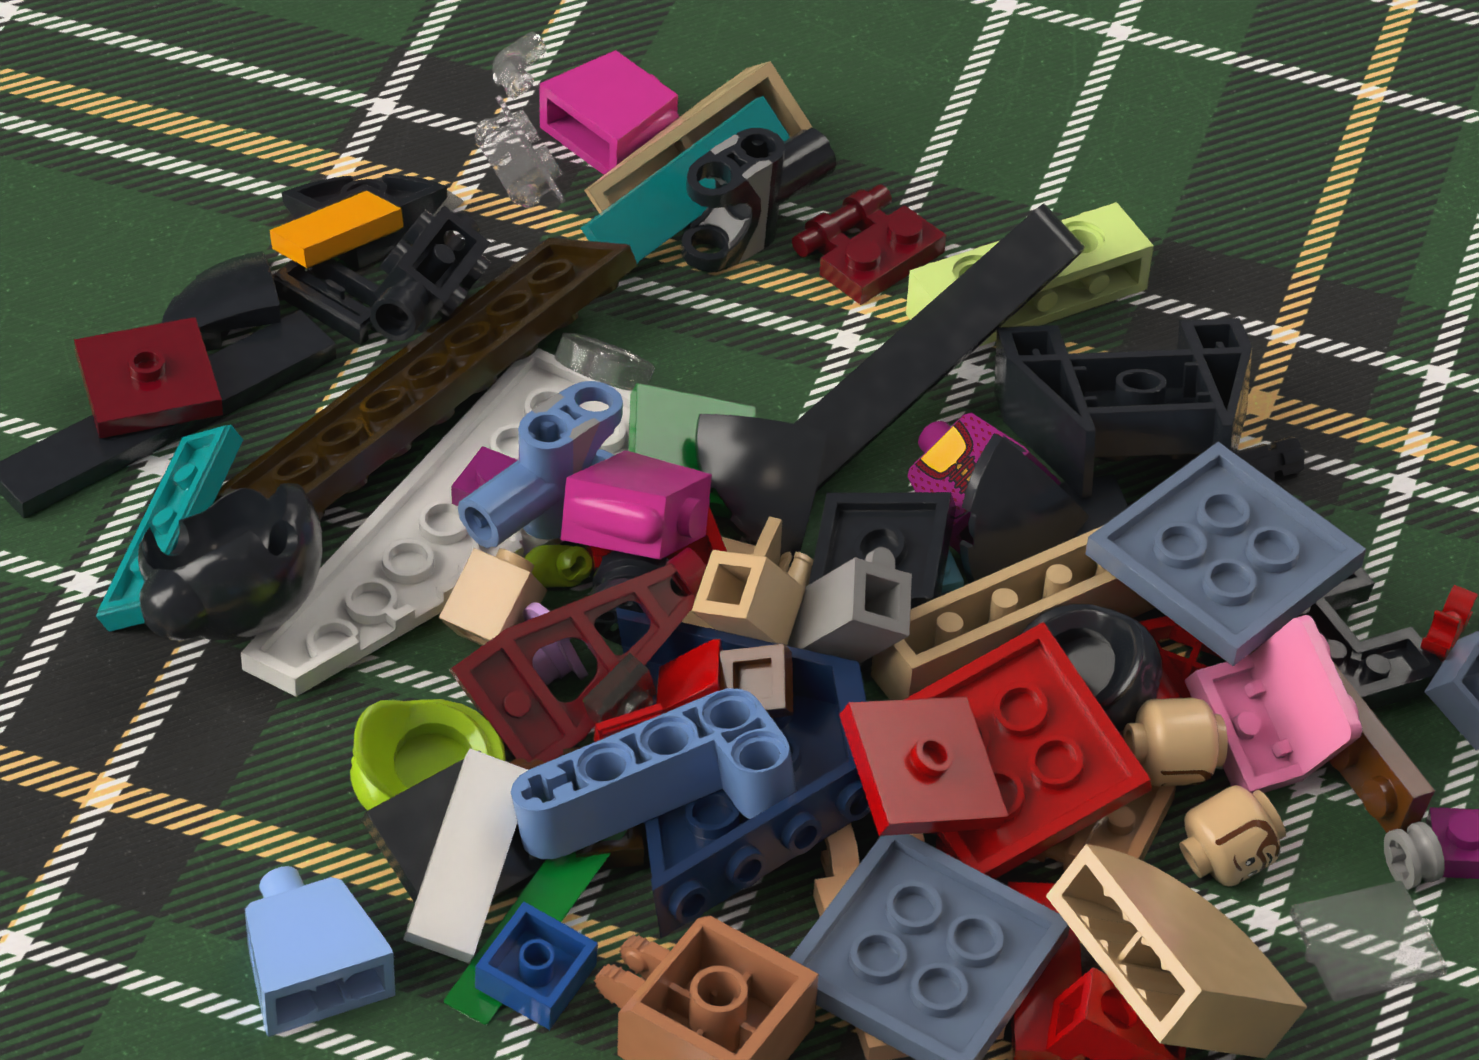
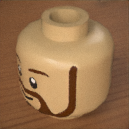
(1178, 741)
(1232, 835)

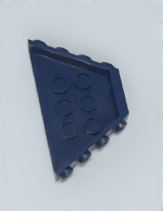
(708, 846)

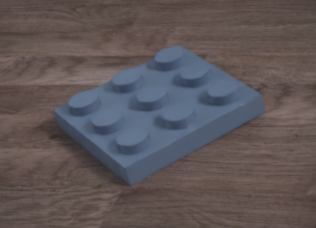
(1225, 552)
(928, 951)

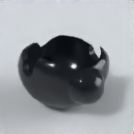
(234, 567)

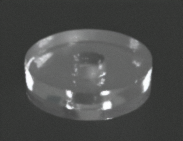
(603, 361)

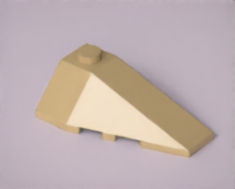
(694, 125)

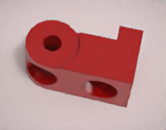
(1102, 1025)

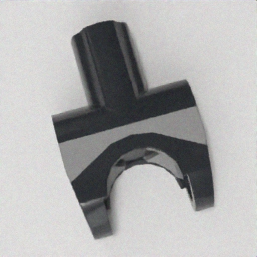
(752, 178)

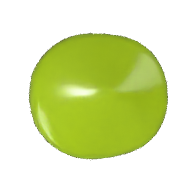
(411, 741)

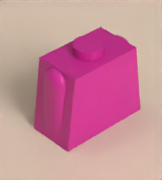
(606, 109)
(636, 505)

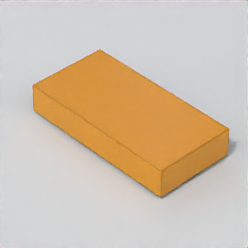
(336, 229)

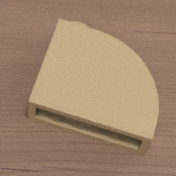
(1175, 956)

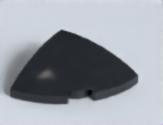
(407, 192)
(228, 298)
(762, 472)
(1013, 511)

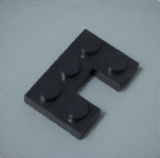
(1378, 668)

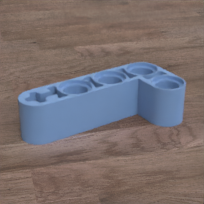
(653, 769)

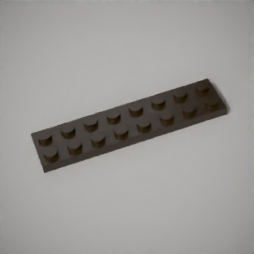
(438, 371)

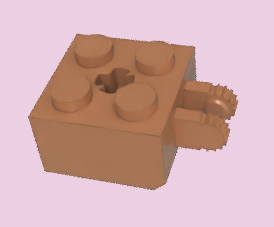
(709, 997)

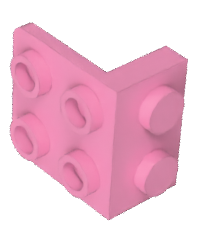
(1280, 708)

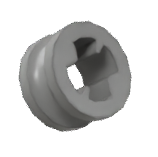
(1414, 855)

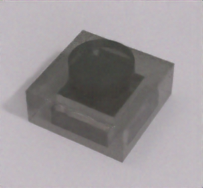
(621, 691)

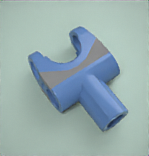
(552, 444)

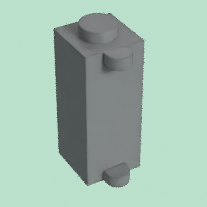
(855, 609)

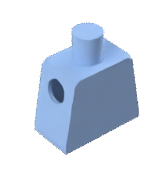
(313, 951)

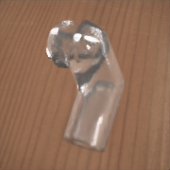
(513, 60)

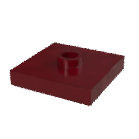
(148, 377)

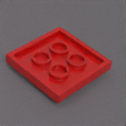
(1047, 746)

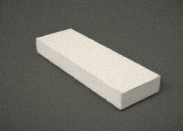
(466, 858)

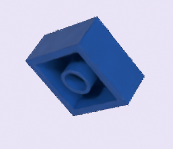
(536, 965)

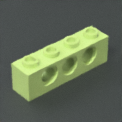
(1108, 269)

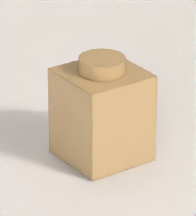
(491, 595)
(748, 597)

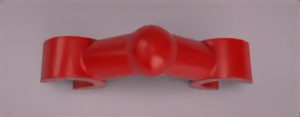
(1449, 623)

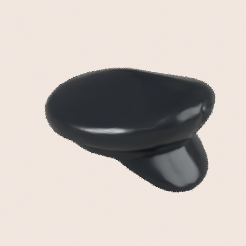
(1110, 654)

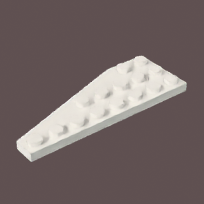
(413, 544)

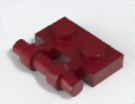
(878, 254)

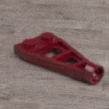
(516, 699)

